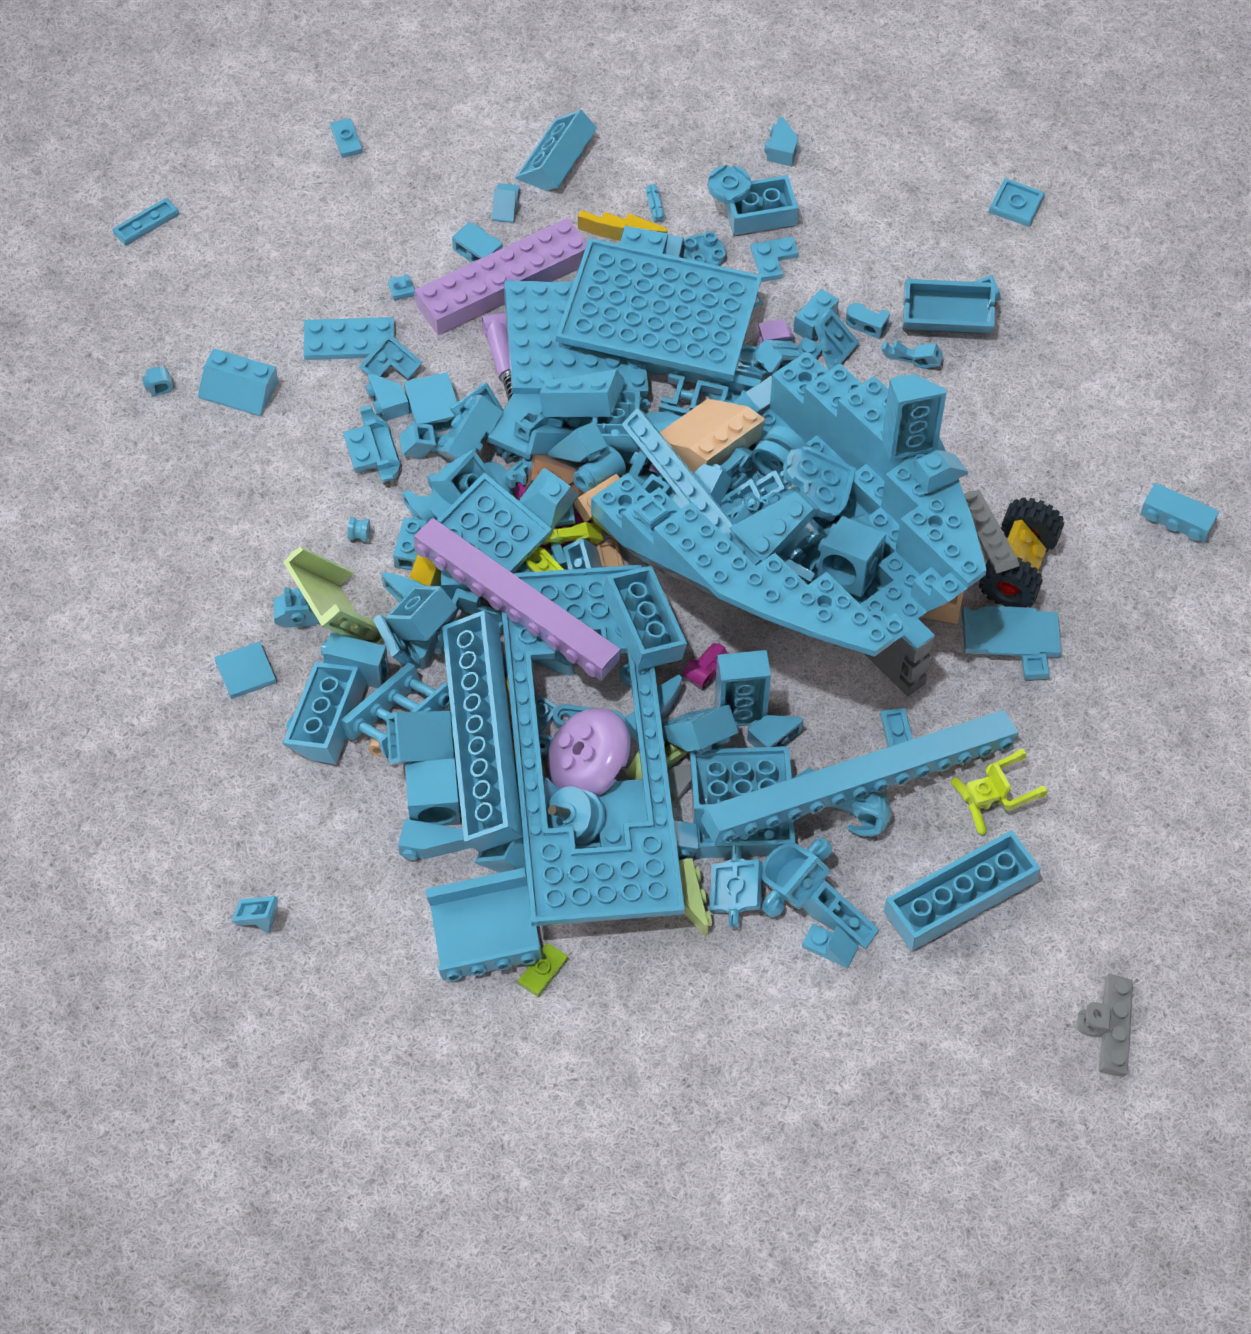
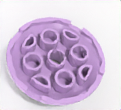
(588, 751)

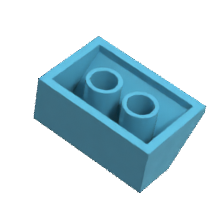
(237, 382)

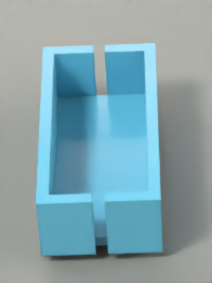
(949, 306)

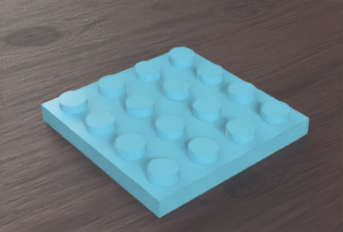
(496, 523)

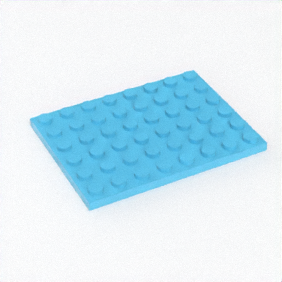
(659, 309)

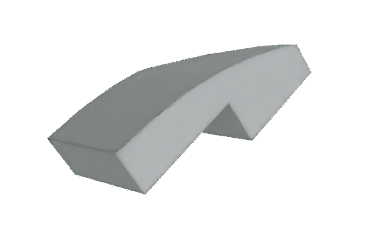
(679, 780)

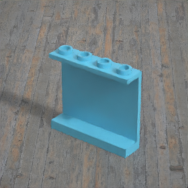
(483, 924)

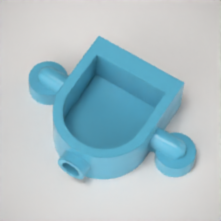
(794, 874)

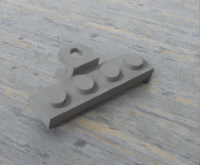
(1112, 1023)

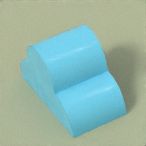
(611, 427)

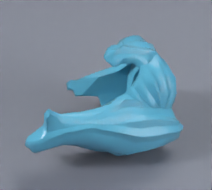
(871, 810)

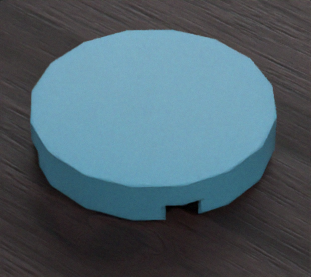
(729, 184)

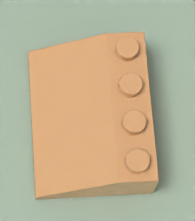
(713, 432)

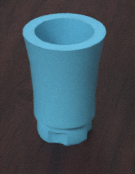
(599, 469)

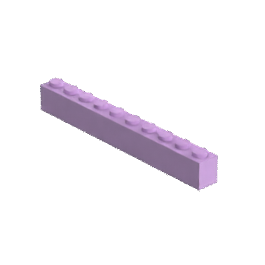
(516, 599)

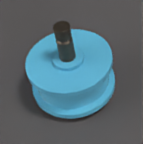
(578, 810)

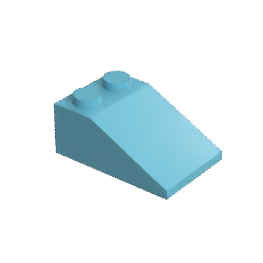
(701, 729)

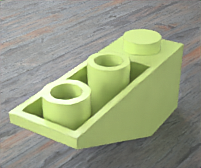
(694, 896)

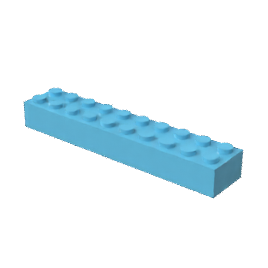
(481, 732)

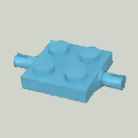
(735, 886)

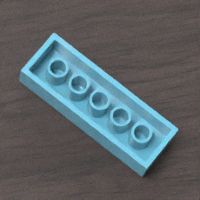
(961, 890)

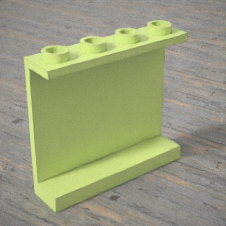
(320, 585)

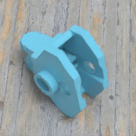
(293, 610)

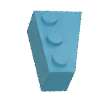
(776, 525)

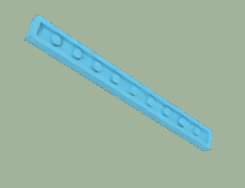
(680, 476)

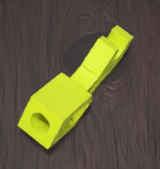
(584, 530)

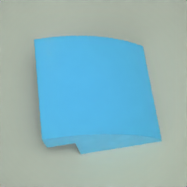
(731, 773)

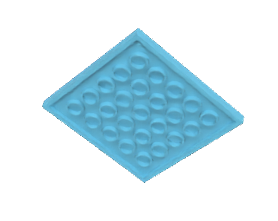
(535, 356)

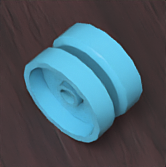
(771, 452)

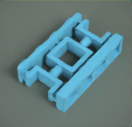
(704, 383)

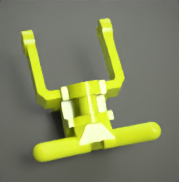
(994, 789)

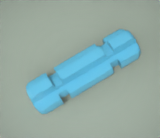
(655, 203)

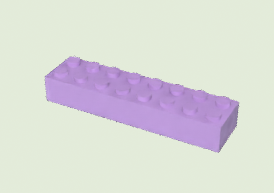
(480, 284)

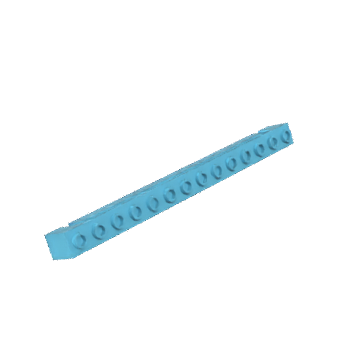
(858, 777)

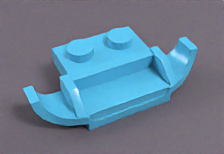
(373, 446)

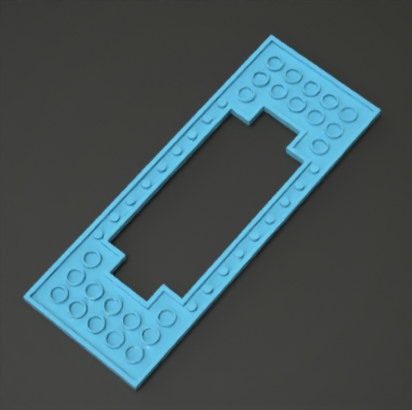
(599, 881)

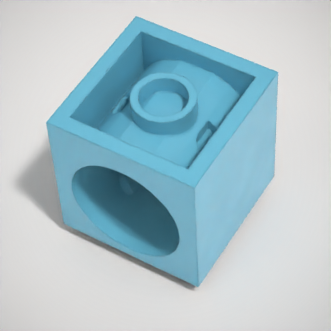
(851, 554)
(433, 792)

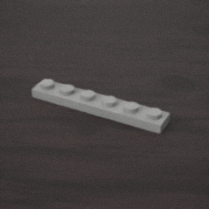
(990, 534)

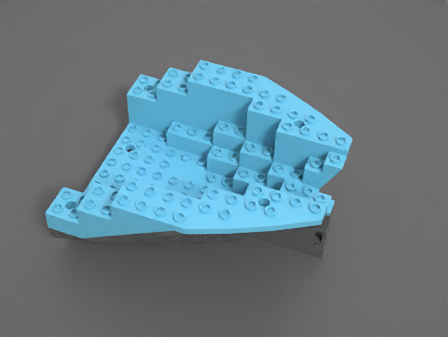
(927, 548)

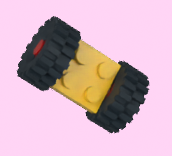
(1031, 532)

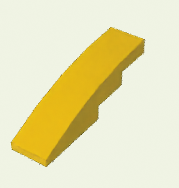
(612, 225)

